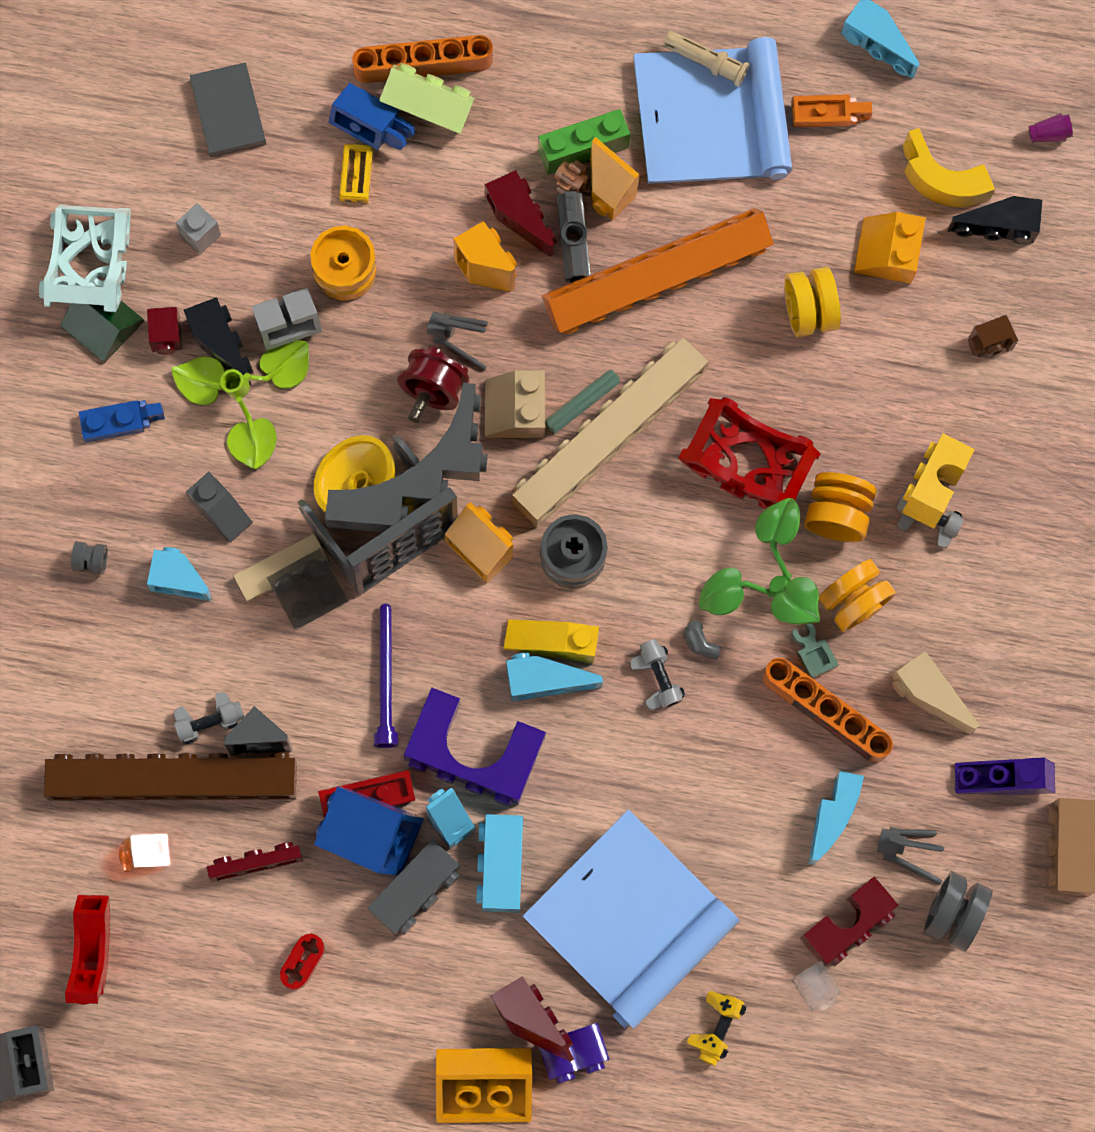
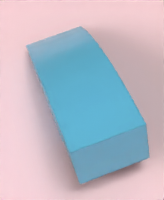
(835, 814)

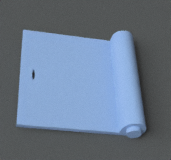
(707, 122)
(632, 921)

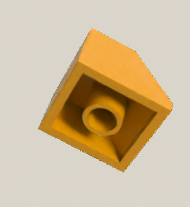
(890, 246)

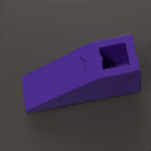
(1006, 777)

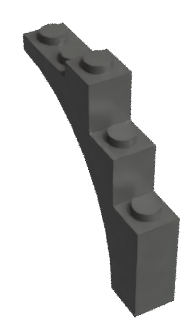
(454, 457)

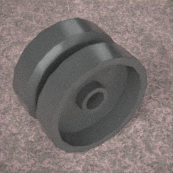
(577, 534)
(961, 912)

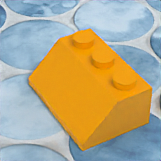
(483, 1085)

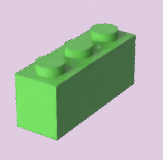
(575, 140)

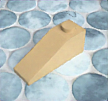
(928, 689)

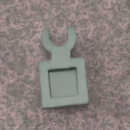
(815, 655)

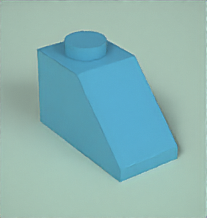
(175, 575)

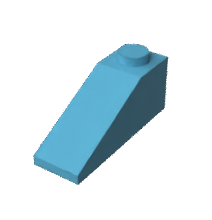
(542, 677)

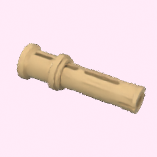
(718, 62)

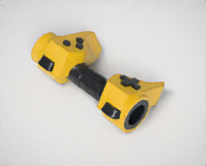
(712, 1045)

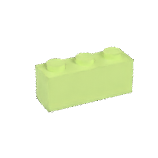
(427, 97)

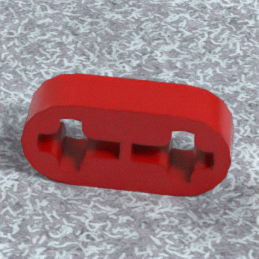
(296, 957)

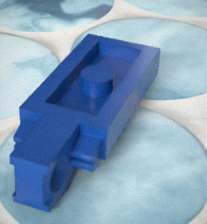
(118, 419)

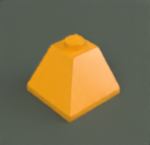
(611, 181)

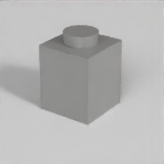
(198, 228)

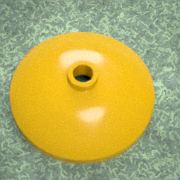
(353, 465)

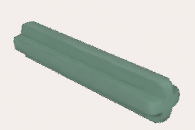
(582, 401)

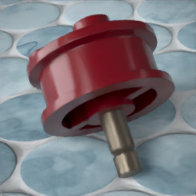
(432, 381)

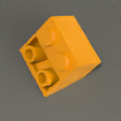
(483, 259)
(480, 542)

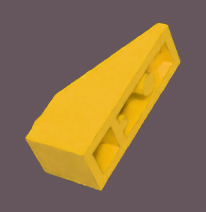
(552, 639)

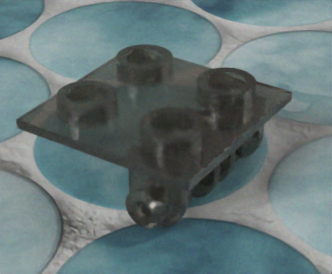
(307, 589)

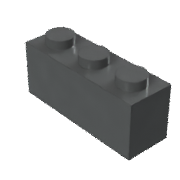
(415, 889)

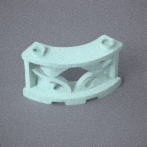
(71, 286)

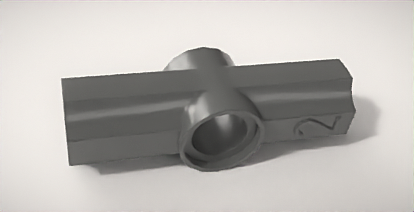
(573, 221)

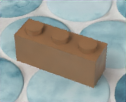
(1072, 847)

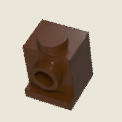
(992, 337)

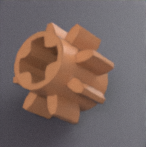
(571, 177)

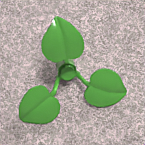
(793, 600)

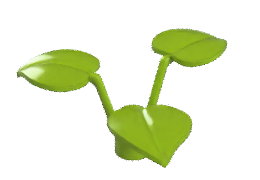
(204, 376)

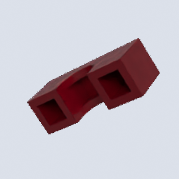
(871, 906)

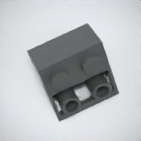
(24, 1064)

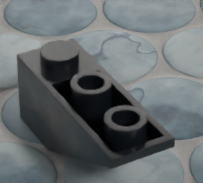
(1008, 219)
(212, 334)

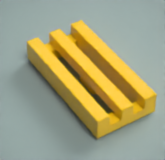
(354, 195)

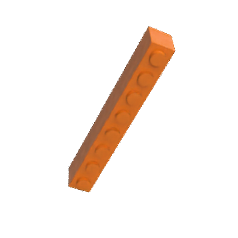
(658, 270)

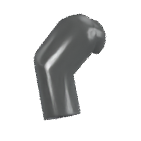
(697, 641)

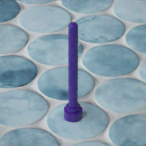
(385, 735)

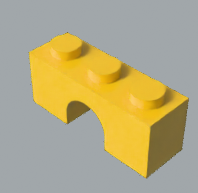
(929, 497)

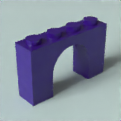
(503, 779)

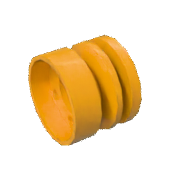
(840, 507)

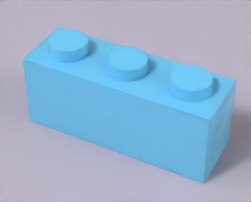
(500, 863)

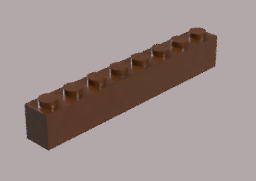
(170, 777)

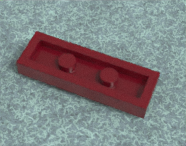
(254, 862)

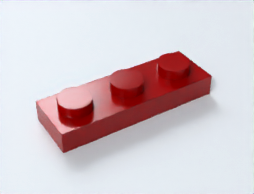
(390, 789)

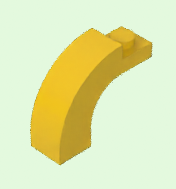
(941, 184)

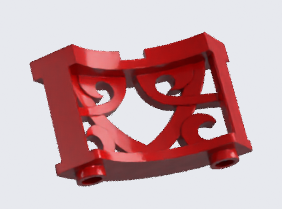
(708, 464)

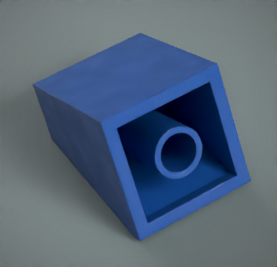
(368, 831)

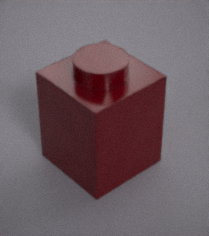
(164, 330)

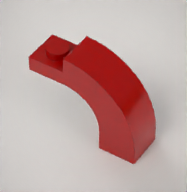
(90, 950)

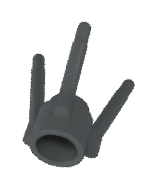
(444, 326)
(893, 842)

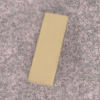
(253, 579)

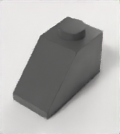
(219, 506)

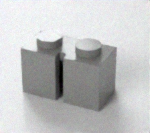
(287, 319)

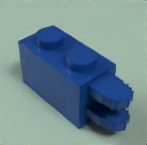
(369, 119)

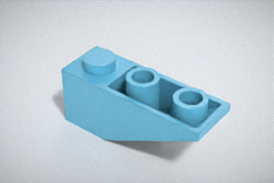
(877, 33)
(449, 817)

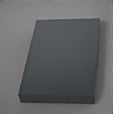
(228, 109)

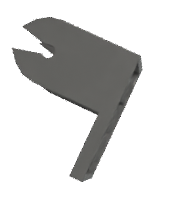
(395, 545)

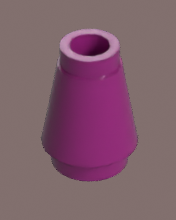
(1052, 129)

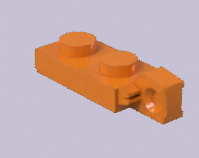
(828, 110)

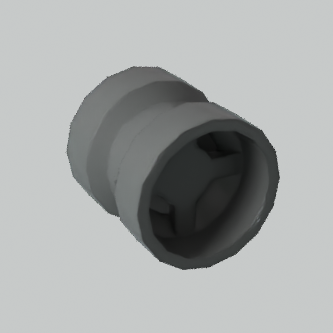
(89, 557)

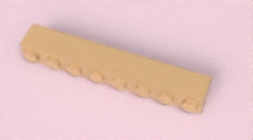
(609, 432)

